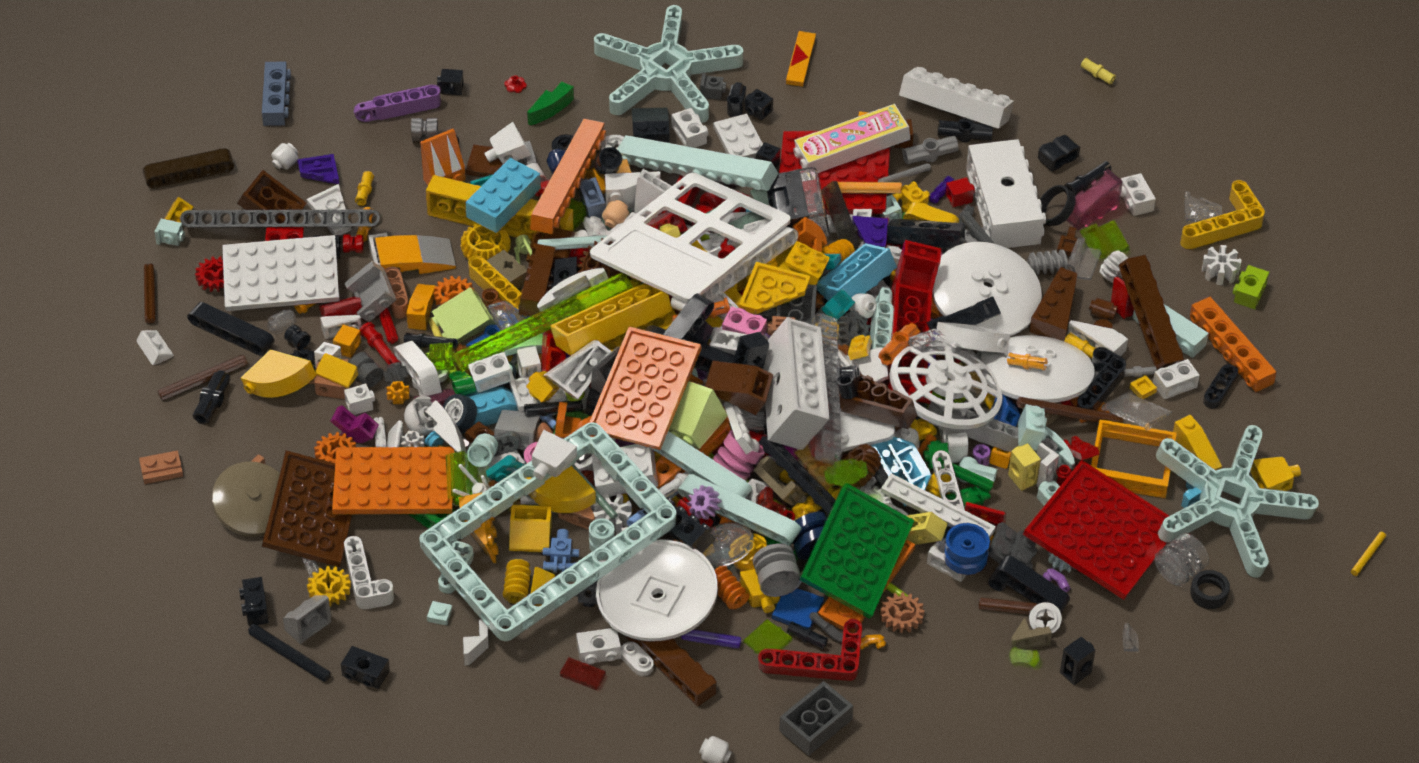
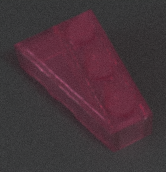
(1097, 200)

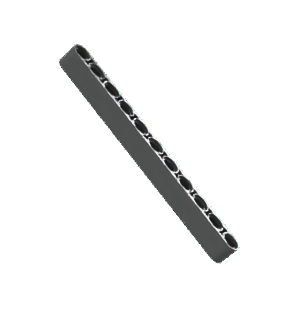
(272, 218)

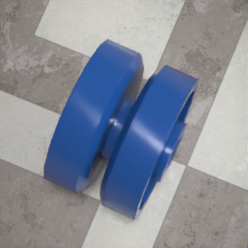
(966, 548)

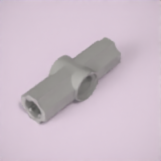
(930, 150)

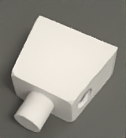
(507, 144)
(552, 455)

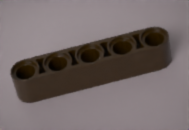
(188, 168)

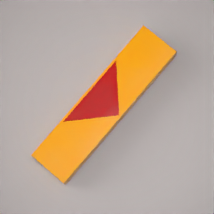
(800, 58)

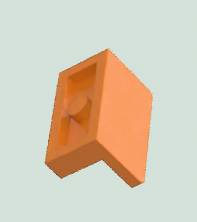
(564, 424)

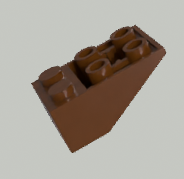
(740, 384)

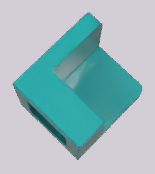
(838, 304)

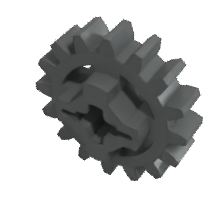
(852, 326)

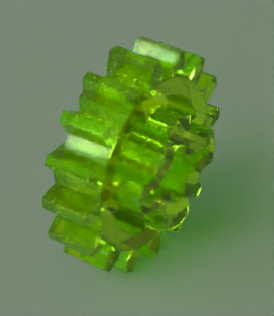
(846, 472)

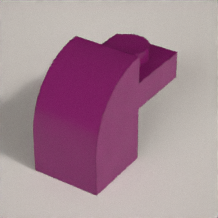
(359, 428)

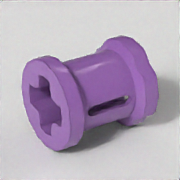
(983, 455)

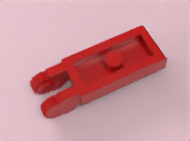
(1081, 449)

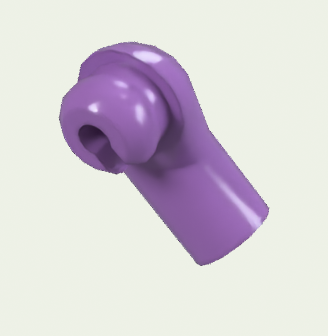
(1052, 574)

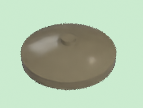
(245, 497)

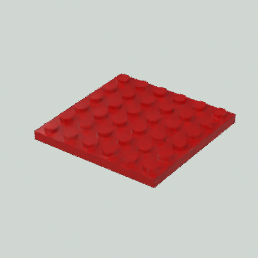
(864, 169)
(1099, 529)

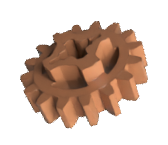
(902, 612)

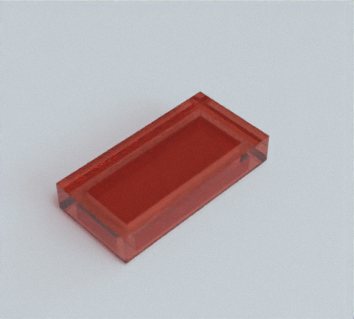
(582, 673)

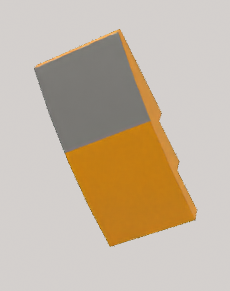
(415, 252)

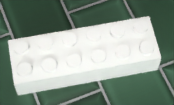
(956, 97)

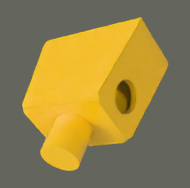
(1274, 473)
(756, 597)

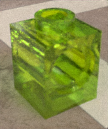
(441, 356)

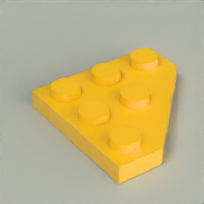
(771, 287)

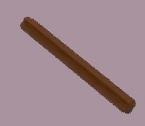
(1069, 411)

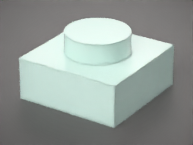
(439, 613)

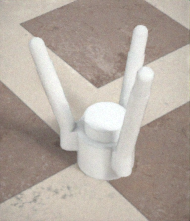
(477, 488)

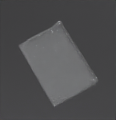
(1136, 410)

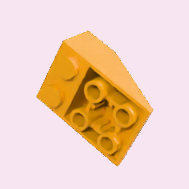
(485, 534)

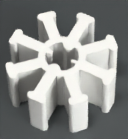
(1221, 265)
(623, 510)

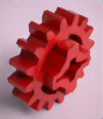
(211, 274)

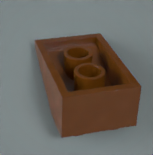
(269, 194)

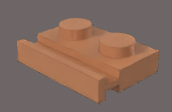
(161, 467)

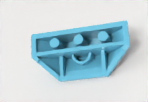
(491, 403)
(904, 461)

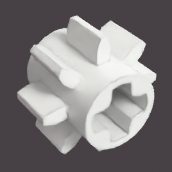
(412, 439)

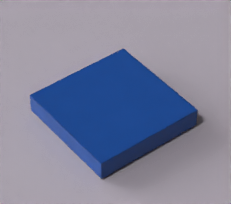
(797, 608)

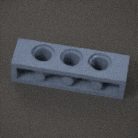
(275, 93)

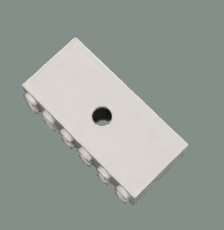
(1005, 193)
(798, 389)

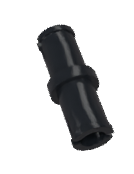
(807, 635)

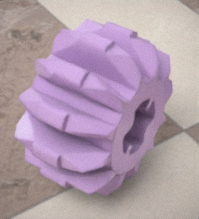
(704, 502)

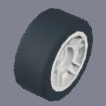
(462, 410)

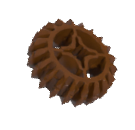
(868, 455)

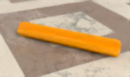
(870, 187)

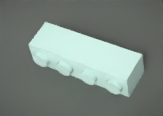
(1188, 335)

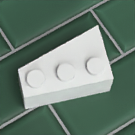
(576, 371)

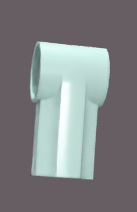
(972, 465)

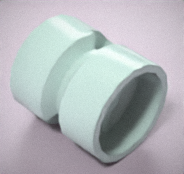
(482, 450)
(600, 532)

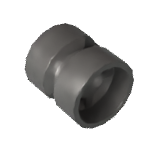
(423, 129)

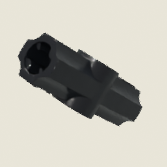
(965, 130)
(211, 397)

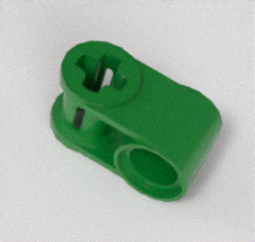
(462, 383)

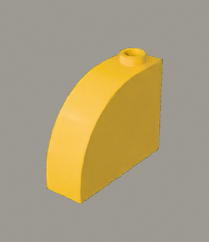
(278, 375)
(565, 493)

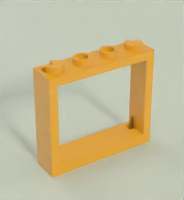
(1137, 434)

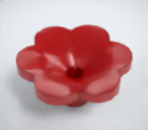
(515, 84)

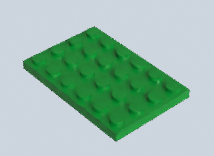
(857, 550)

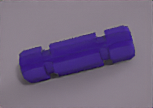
(940, 190)

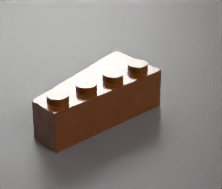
(537, 279)
(1055, 308)
(880, 404)

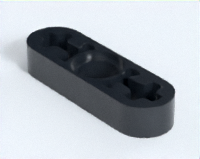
(1220, 379)

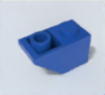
(1008, 412)

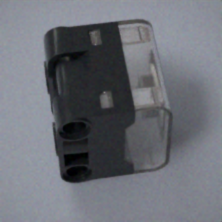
(799, 196)

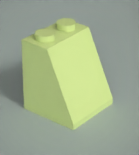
(463, 316)
(697, 415)

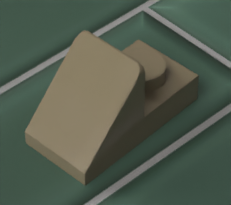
(1027, 639)

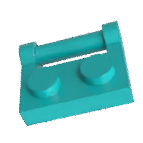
(503, 468)

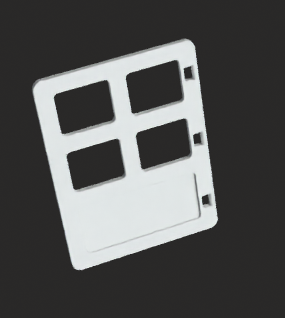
(673, 262)

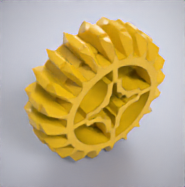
(485, 242)

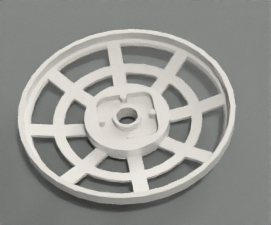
(959, 387)

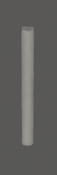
(907, 173)

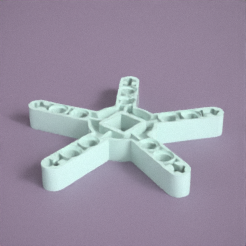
(654, 76)
(1225, 512)

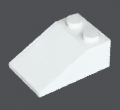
(623, 187)

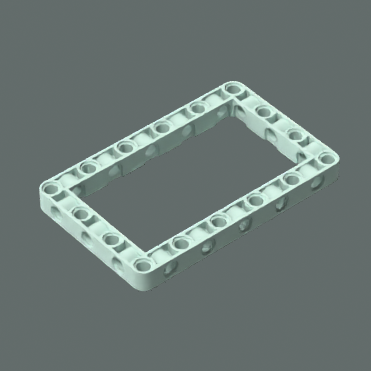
(583, 572)

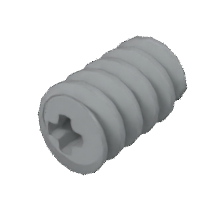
(1047, 261)

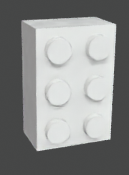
(641, 456)

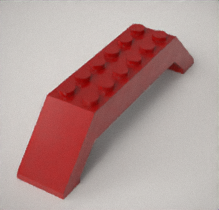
(913, 301)

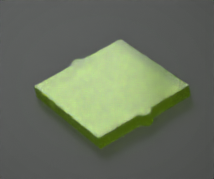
(767, 637)

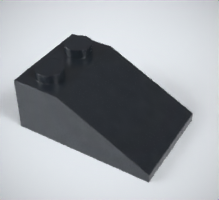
(651, 124)

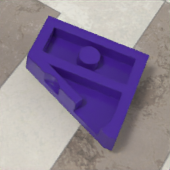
(319, 168)
(871, 229)

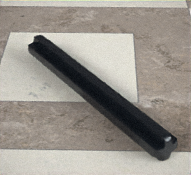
(289, 652)

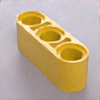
(920, 211)

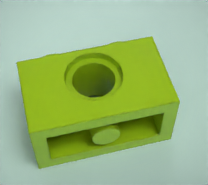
(1251, 286)

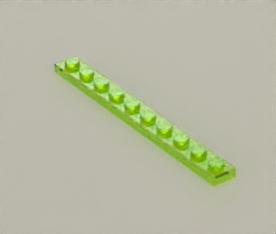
(541, 321)

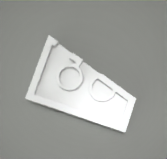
(330, 200)

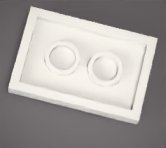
(738, 136)

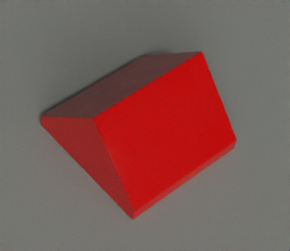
(342, 307)

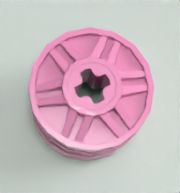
(735, 459)

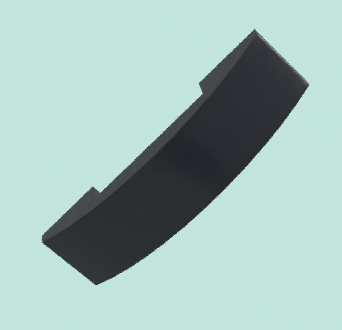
(971, 315)

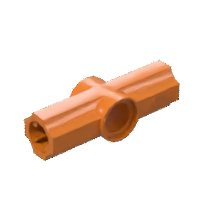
(898, 343)

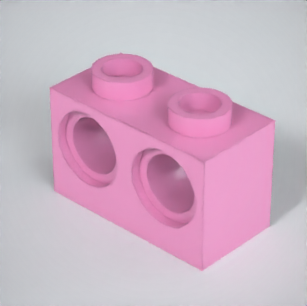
(746, 322)

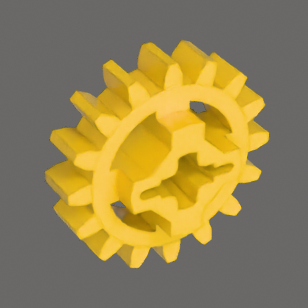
(338, 581)

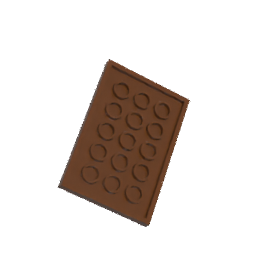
(302, 512)

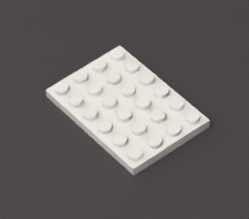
(280, 273)

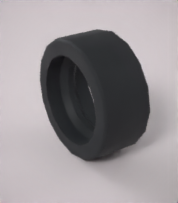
(1215, 578)

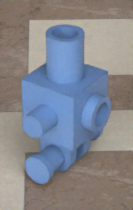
(560, 552)

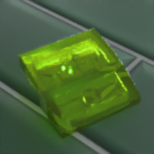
(1106, 238)

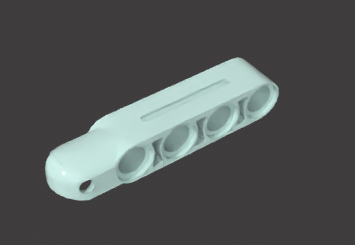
(882, 319)

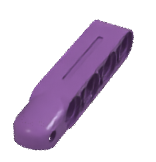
(399, 103)

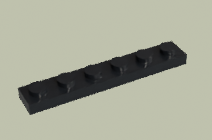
(798, 473)

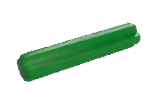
(971, 477)

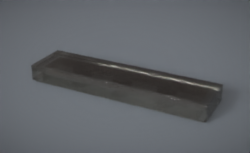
(839, 213)

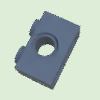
(592, 197)

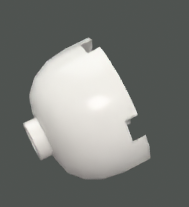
(417, 418)

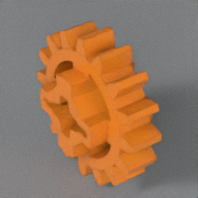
(450, 289)
(329, 444)

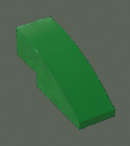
(550, 103)

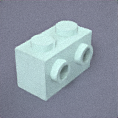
(1032, 426)

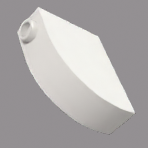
(976, 337)

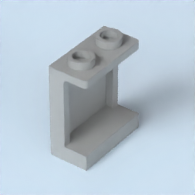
(373, 289)
(518, 422)

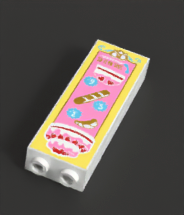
(852, 139)

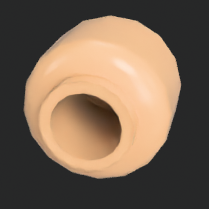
(615, 213)

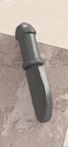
(829, 629)

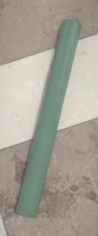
(599, 499)

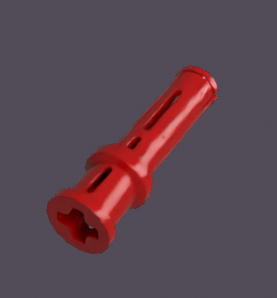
(376, 341)

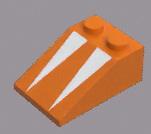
(442, 157)

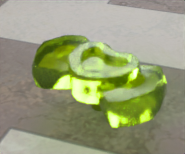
(1024, 656)

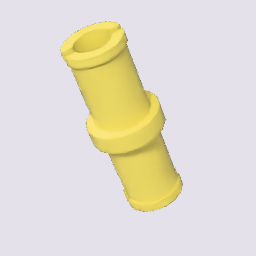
(1098, 71)

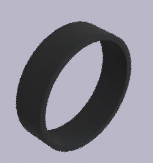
(1066, 211)

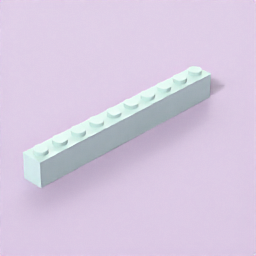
(686, 160)

